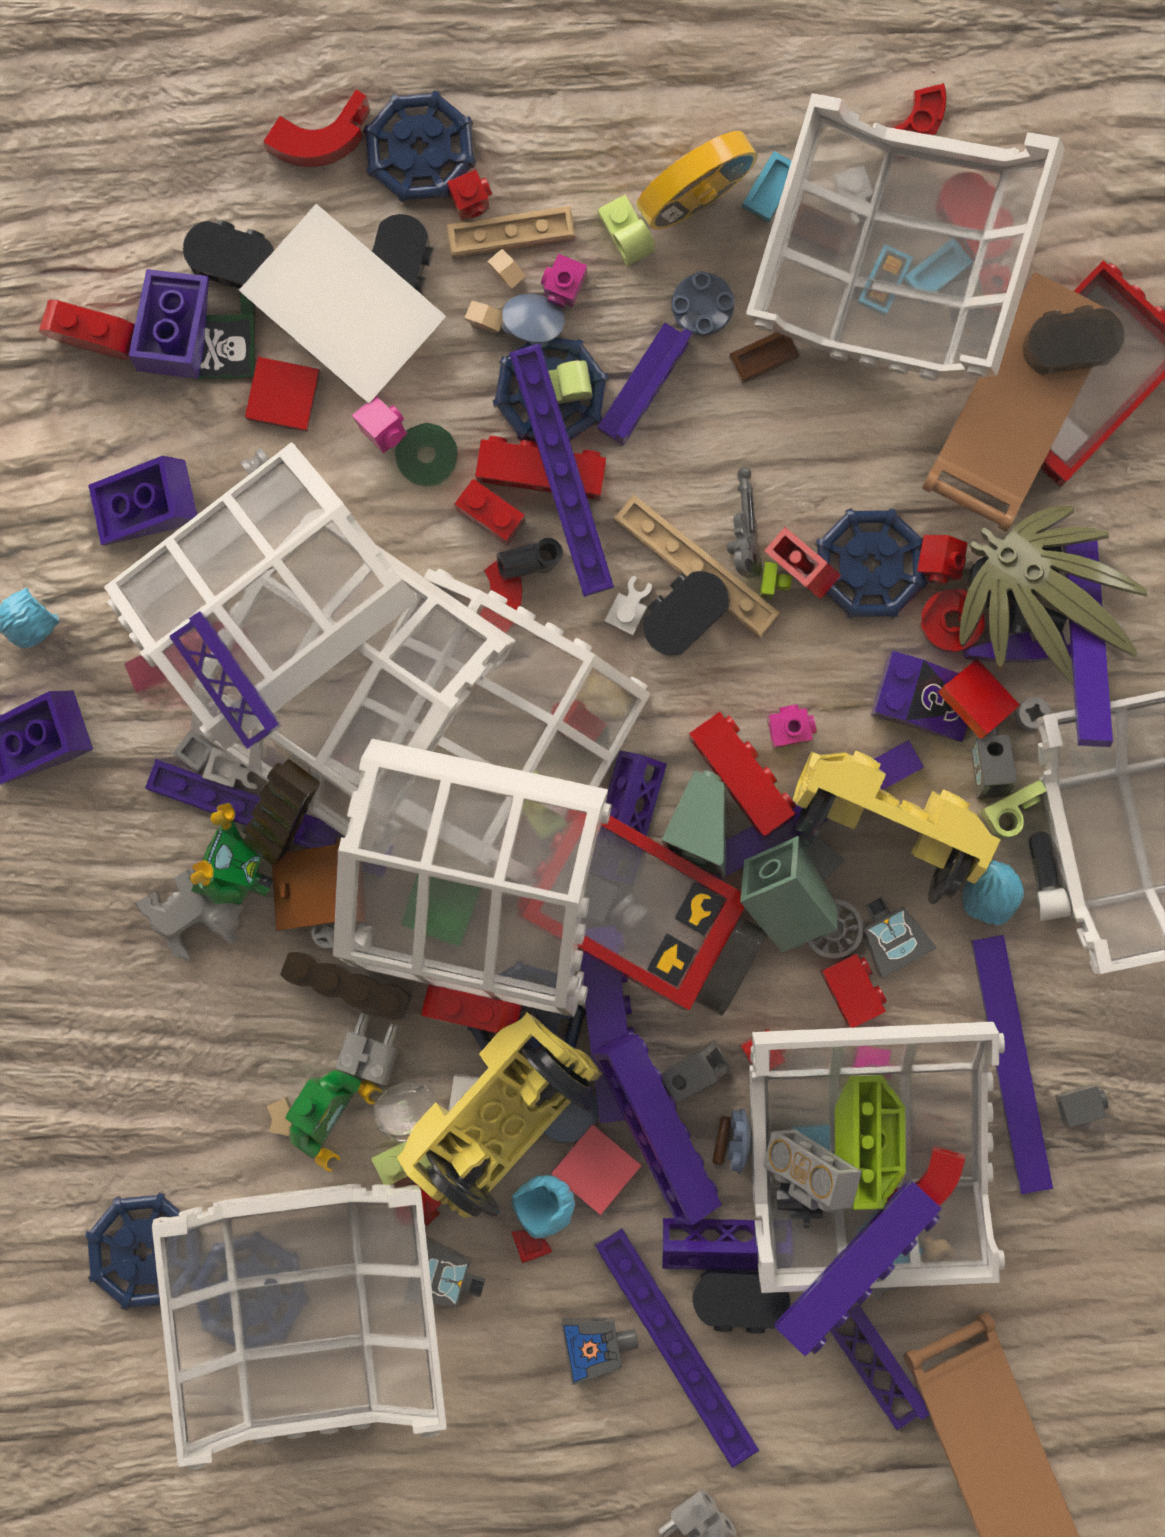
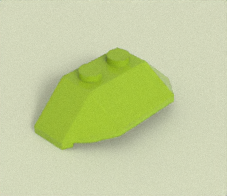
(871, 1137)

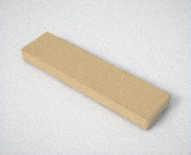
(511, 231)

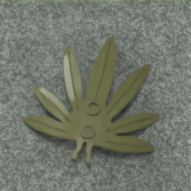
(1026, 570)

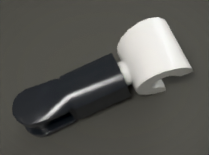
(1051, 901)

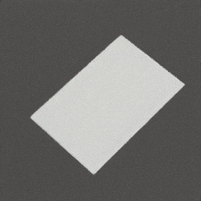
(342, 303)

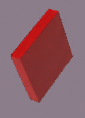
(282, 394)
(978, 698)

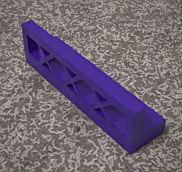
(644, 383)
(235, 673)
(629, 785)
(722, 1254)
(890, 1365)

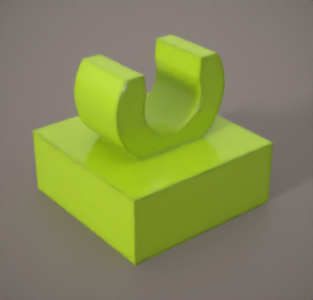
(773, 581)

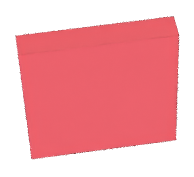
(596, 1169)

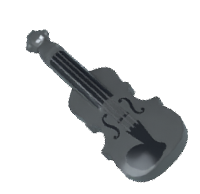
(745, 548)

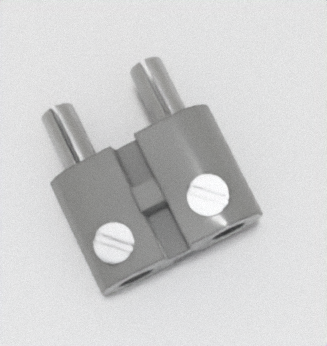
(367, 1056)
(699, 1518)

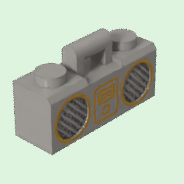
(814, 1172)

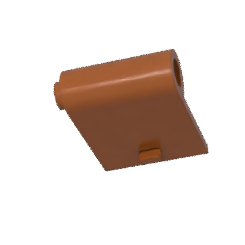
(306, 887)

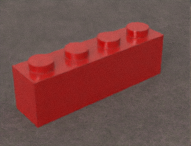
(523, 468)
(742, 775)

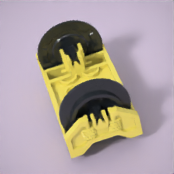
(949, 836)
(497, 1116)

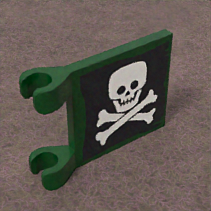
(230, 344)

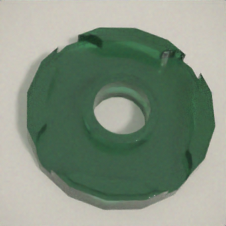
(432, 472)

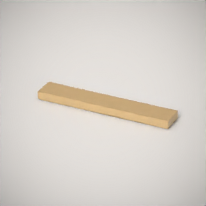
(687, 557)

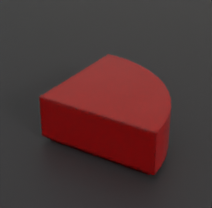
(529, 1247)

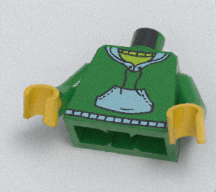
(228, 864)
(320, 1108)

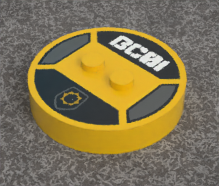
(697, 180)

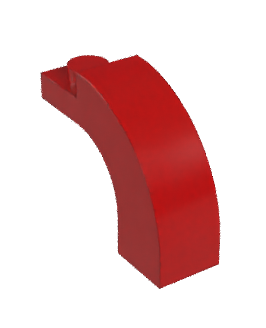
(322, 145)
(941, 1174)

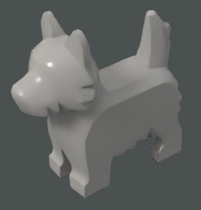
(184, 911)

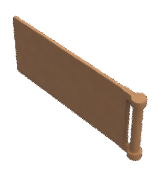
(1010, 416)
(990, 1437)

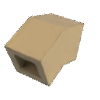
(506, 269)
(484, 317)
(278, 1113)

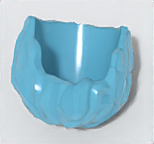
(25, 620)
(994, 895)
(543, 1205)

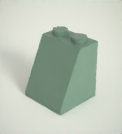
(700, 823)
(788, 895)

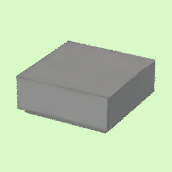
(194, 750)

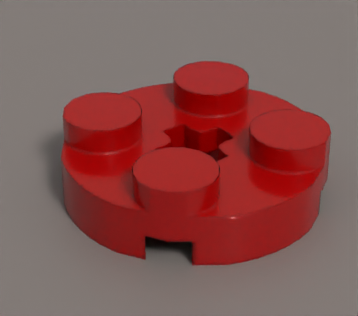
(934, 624)

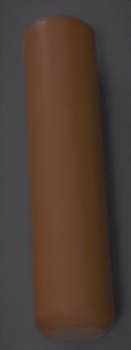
(721, 1141)

